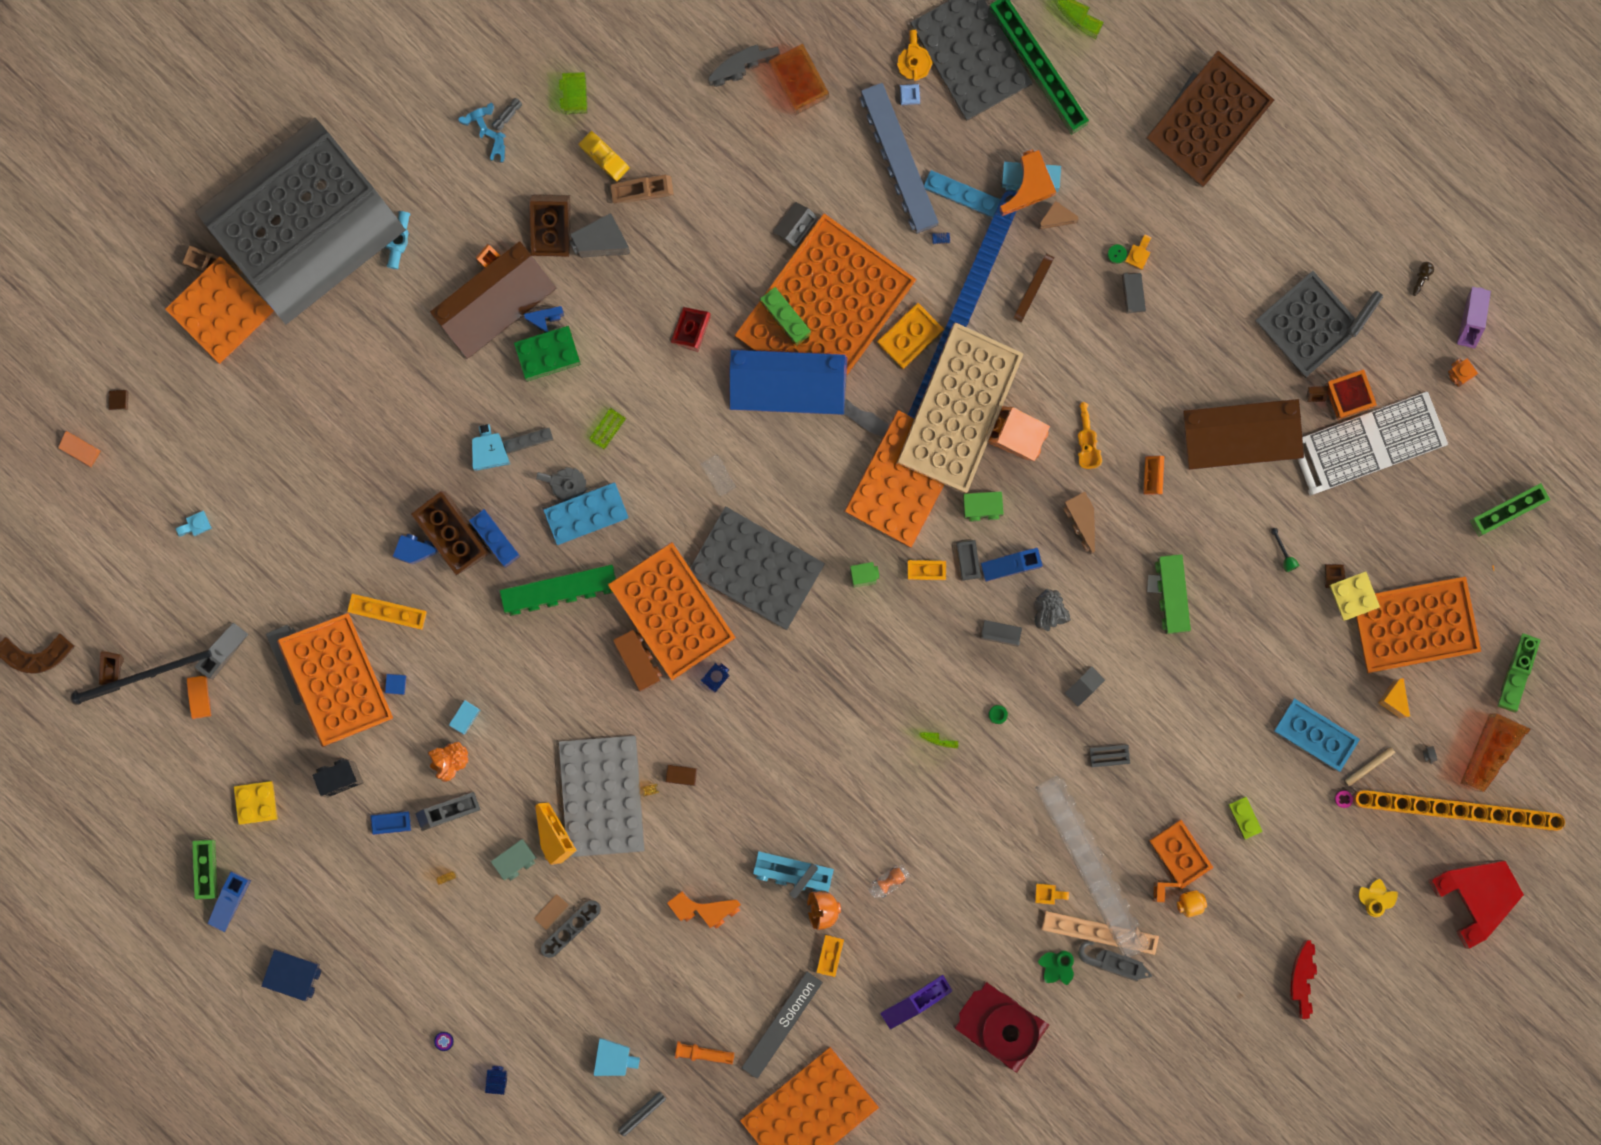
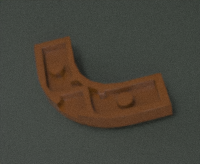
(38, 662)

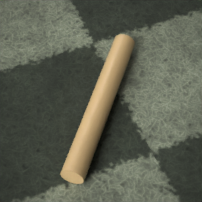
(1370, 766)

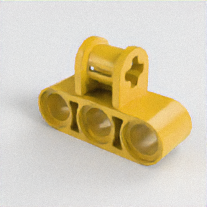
(603, 156)

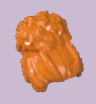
(448, 760)

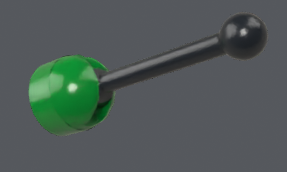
(1289, 562)

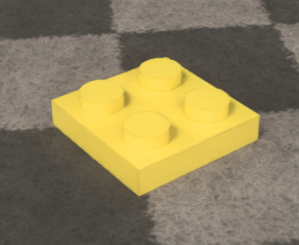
(1354, 596)

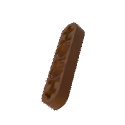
(1033, 288)

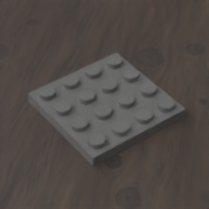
(1307, 324)

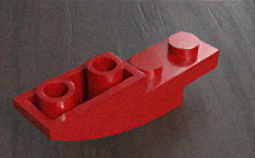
(1302, 971)

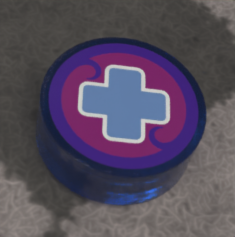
(444, 1041)

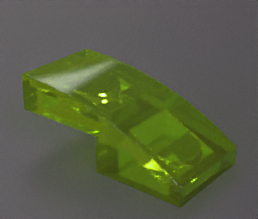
(933, 738)

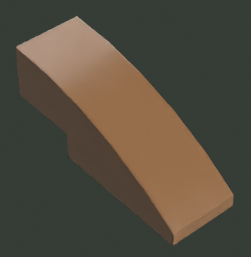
(642, 189)
(202, 260)

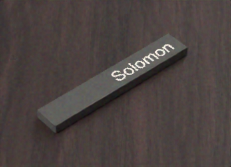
(782, 1025)

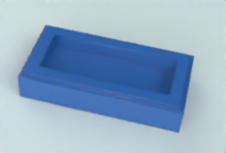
(390, 823)

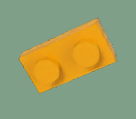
(926, 570)
(830, 956)

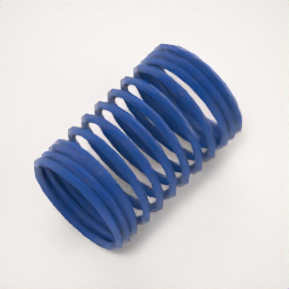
(934, 238)

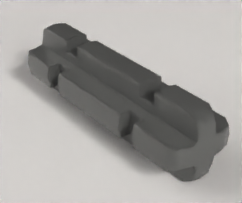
(507, 114)

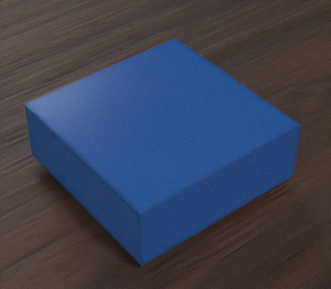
(395, 684)

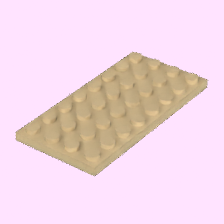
(960, 408)

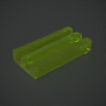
(601, 424)

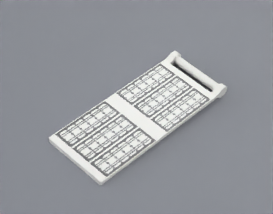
(1372, 442)

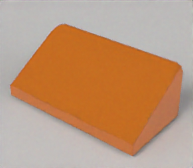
(79, 449)

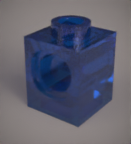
(715, 686)
(496, 1080)

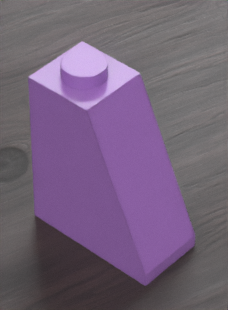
(1474, 317)

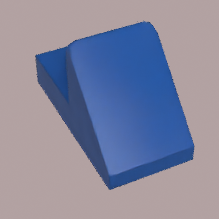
(539, 318)

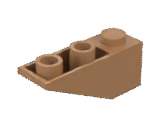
(1082, 514)

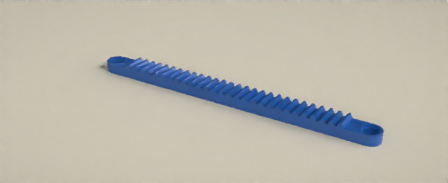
(972, 288)

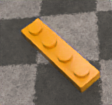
(387, 611)

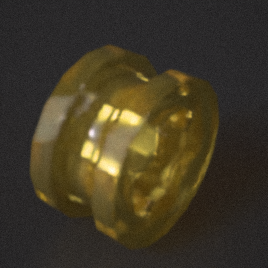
(650, 790)

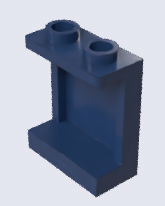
(291, 975)

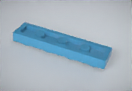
(961, 194)

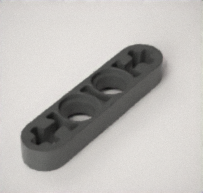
(573, 931)

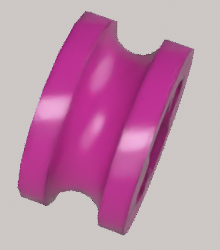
(1343, 805)

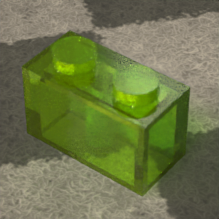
(574, 93)

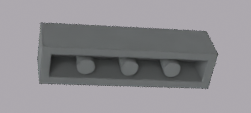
(528, 440)

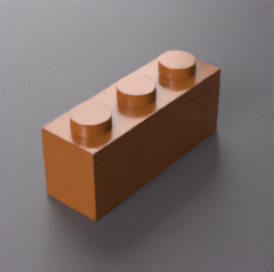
(637, 660)

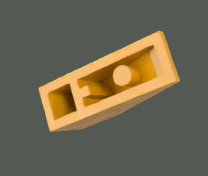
(553, 837)

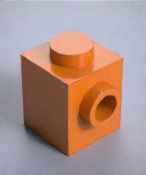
(1462, 372)

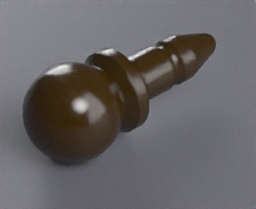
(1425, 270)

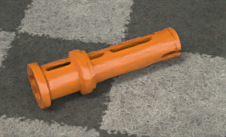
(694, 1052)

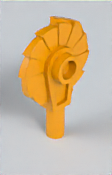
(915, 60)

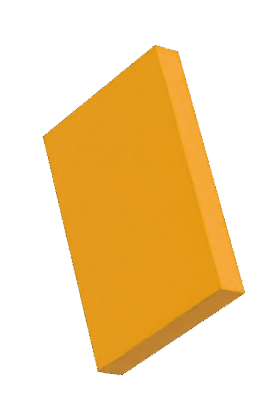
(910, 336)

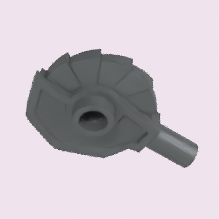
(566, 483)

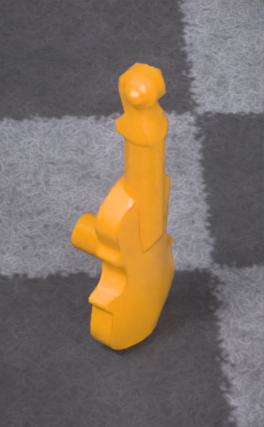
(1089, 456)

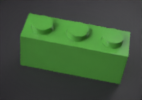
(785, 316)
(205, 869)

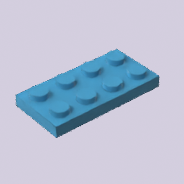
(586, 513)
(1316, 735)

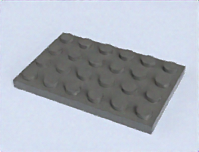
(971, 55)
(756, 568)

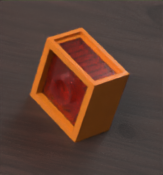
(1350, 394)

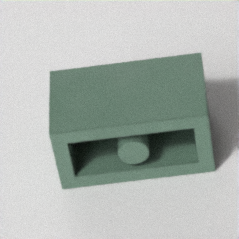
(513, 860)

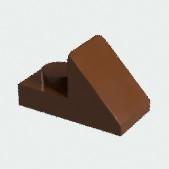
(109, 667)

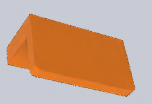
(1159, 890)

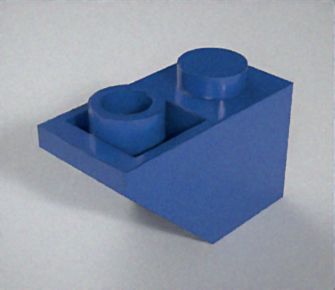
(413, 551)

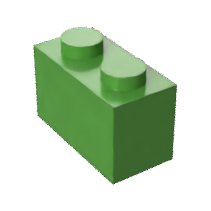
(983, 505)
(864, 574)

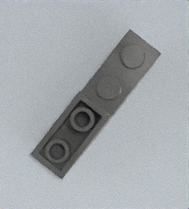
(735, 66)

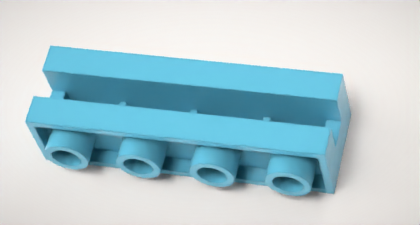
(791, 871)

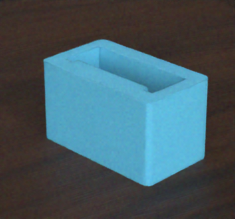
(464, 717)

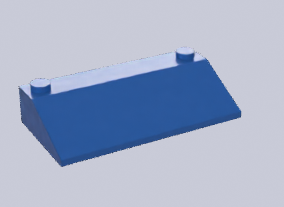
(788, 382)

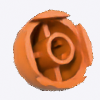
(824, 909)

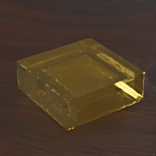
(446, 877)

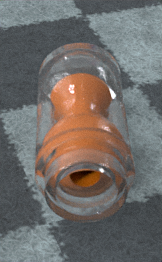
(897, 876)

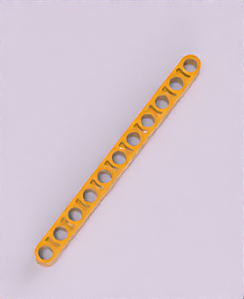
(1468, 810)

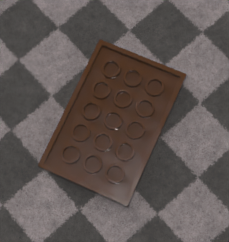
(1210, 119)

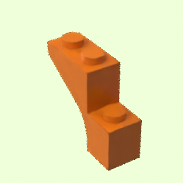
(711, 912)

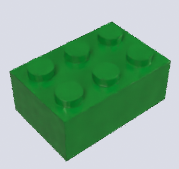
(547, 353)

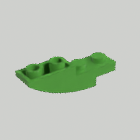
(1518, 672)

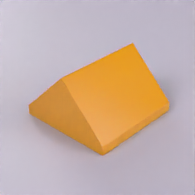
(1396, 699)

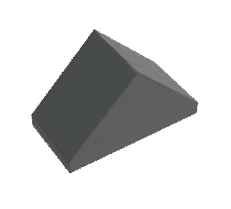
(1084, 686)

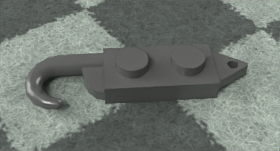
(1115, 963)

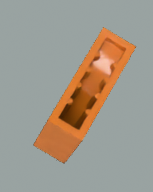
(1035, 184)

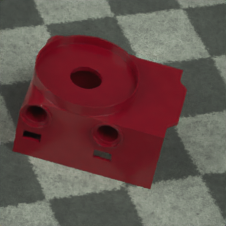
(987, 1015)

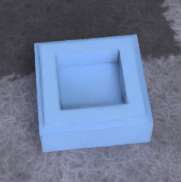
(910, 94)

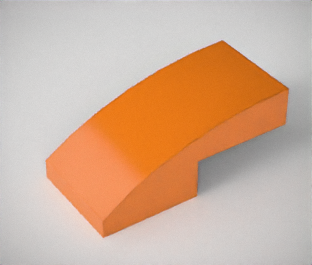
(199, 697)

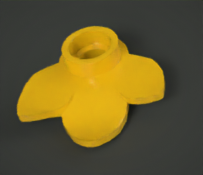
(1377, 895)

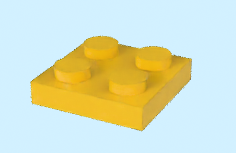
(255, 803)

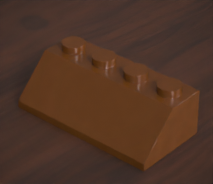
(450, 532)

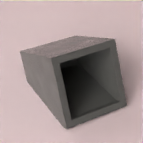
(599, 239)

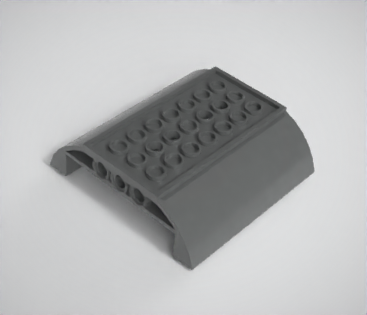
(316, 239)

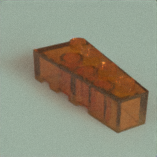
(1492, 751)

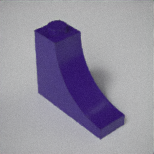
(916, 1002)

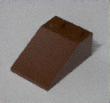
(550, 225)

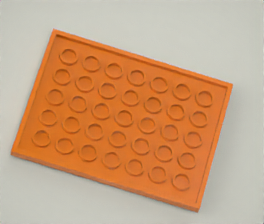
(837, 290)

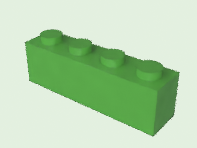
(1509, 510)
(1174, 594)

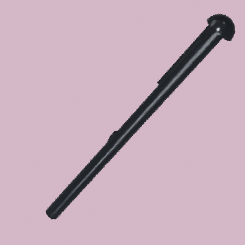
(78, 698)

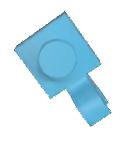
(196, 524)

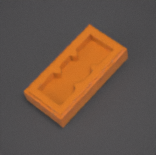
(1153, 475)

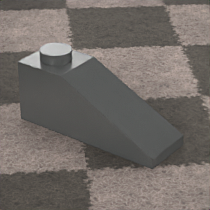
(447, 811)

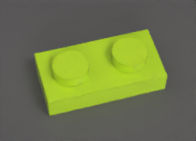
(1245, 818)

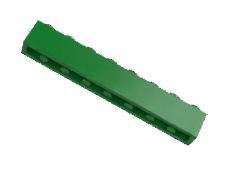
(1039, 65)

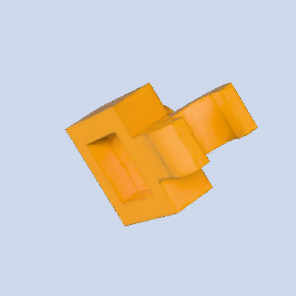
(1139, 255)
(1047, 894)

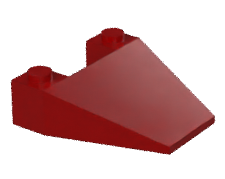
(1487, 893)

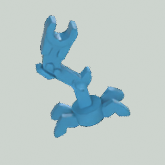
(498, 147)

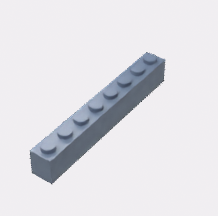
(899, 158)

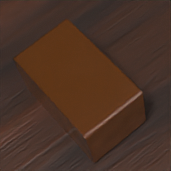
(681, 775)

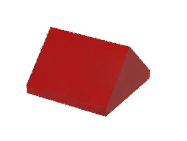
(691, 328)

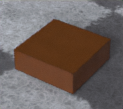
(1317, 394)

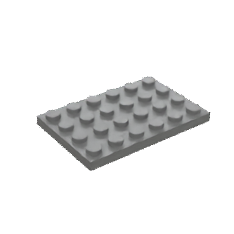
(602, 795)

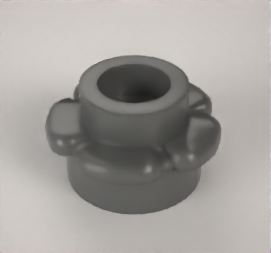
(1430, 754)

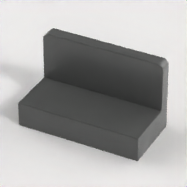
(796, 224)
(1133, 293)
(1001, 633)

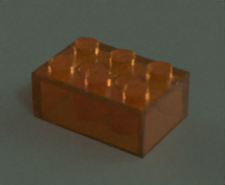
(799, 79)

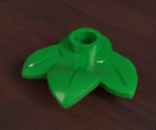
(1055, 969)

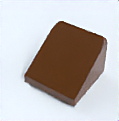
(118, 400)
(1334, 574)

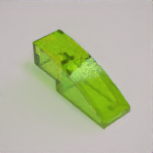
(1078, 15)

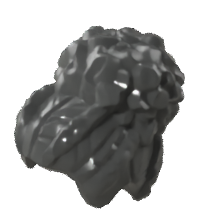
(1050, 610)

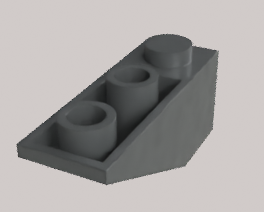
(222, 651)

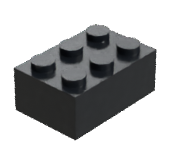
(337, 778)

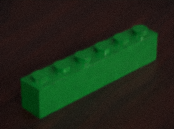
(557, 589)

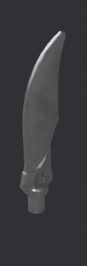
(865, 419)

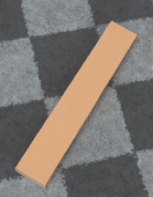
(1088, 930)

